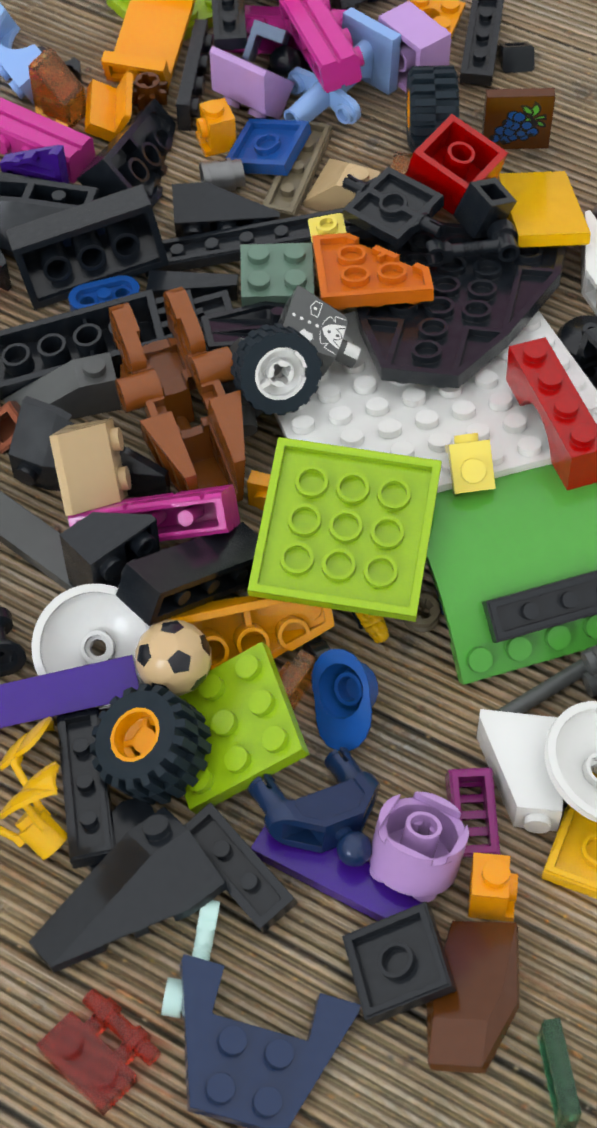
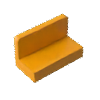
(108, 107)

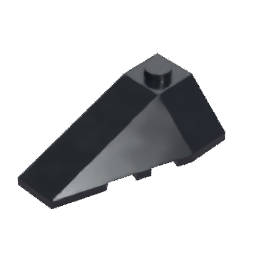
(134, 155)
(34, 461)
(141, 881)

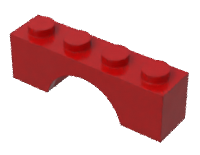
(571, 431)

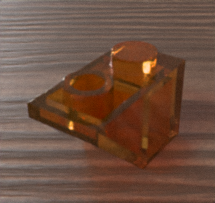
(56, 89)

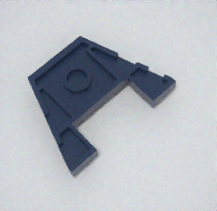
(247, 1070)

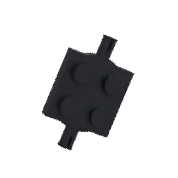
(393, 207)

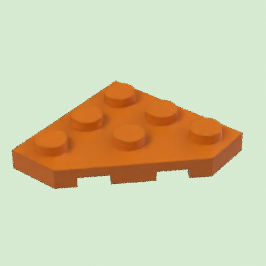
(364, 276)

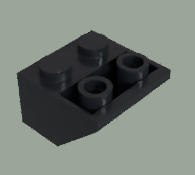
(103, 544)

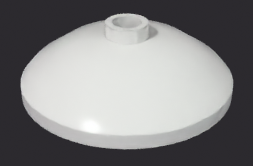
(78, 620)
(572, 757)

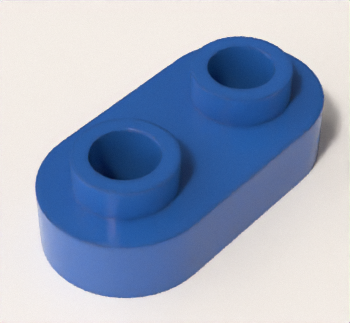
(102, 291)

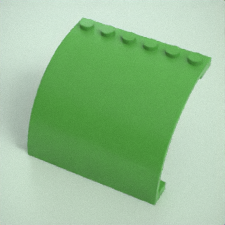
(507, 543)

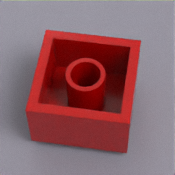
(453, 159)

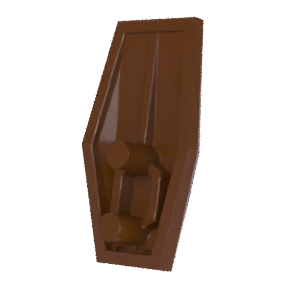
(472, 1021)

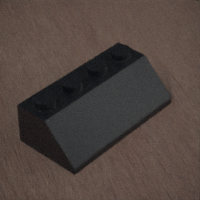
(87, 245)

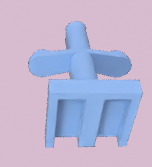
(381, 59)

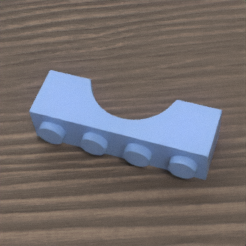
(15, 61)

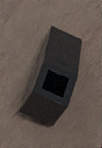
(208, 208)

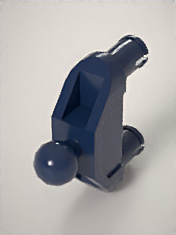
(325, 817)

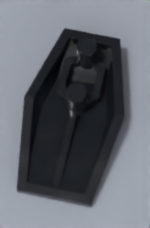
(227, 326)

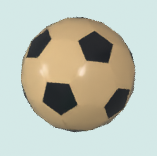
(173, 656)

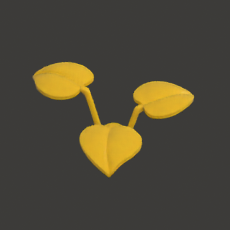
(36, 825)

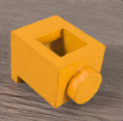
(215, 127)
(492, 888)

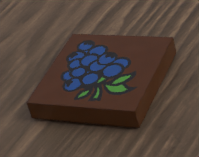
(519, 117)

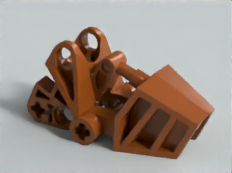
(161, 381)

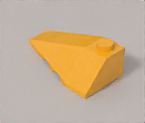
(245, 621)

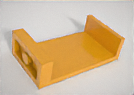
(149, 39)

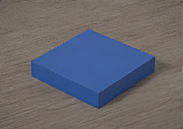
(270, 145)

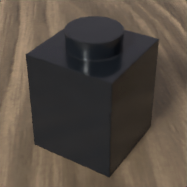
(482, 205)

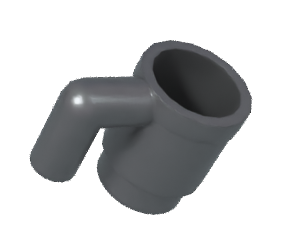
(223, 173)

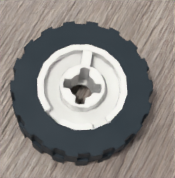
(255, 369)

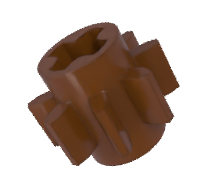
(147, 87)

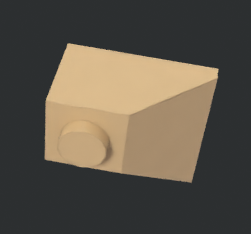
(328, 189)

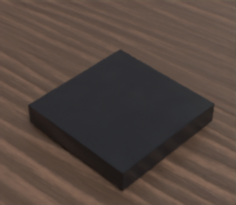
(398, 963)

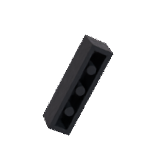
(188, 574)

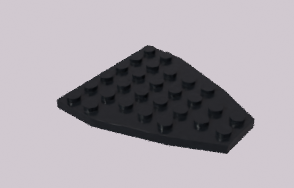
(473, 316)

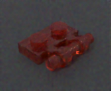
(88, 1061)

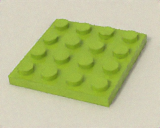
(345, 529)

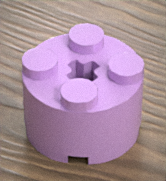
(418, 845)

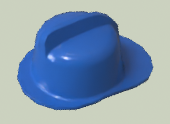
(343, 698)

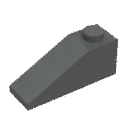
(78, 387)

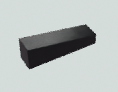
(198, 283)

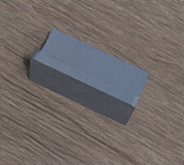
(258, 32)

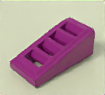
(475, 778)

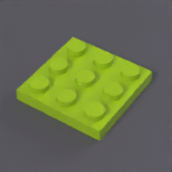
(248, 725)

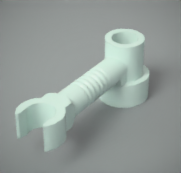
(202, 949)

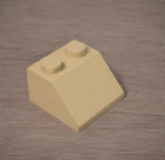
(90, 465)

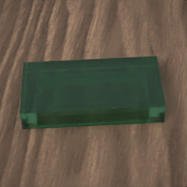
(558, 1074)

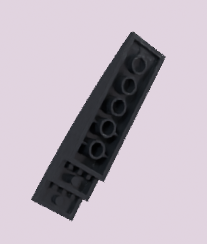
(48, 343)

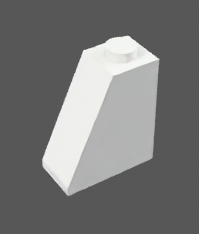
(515, 752)

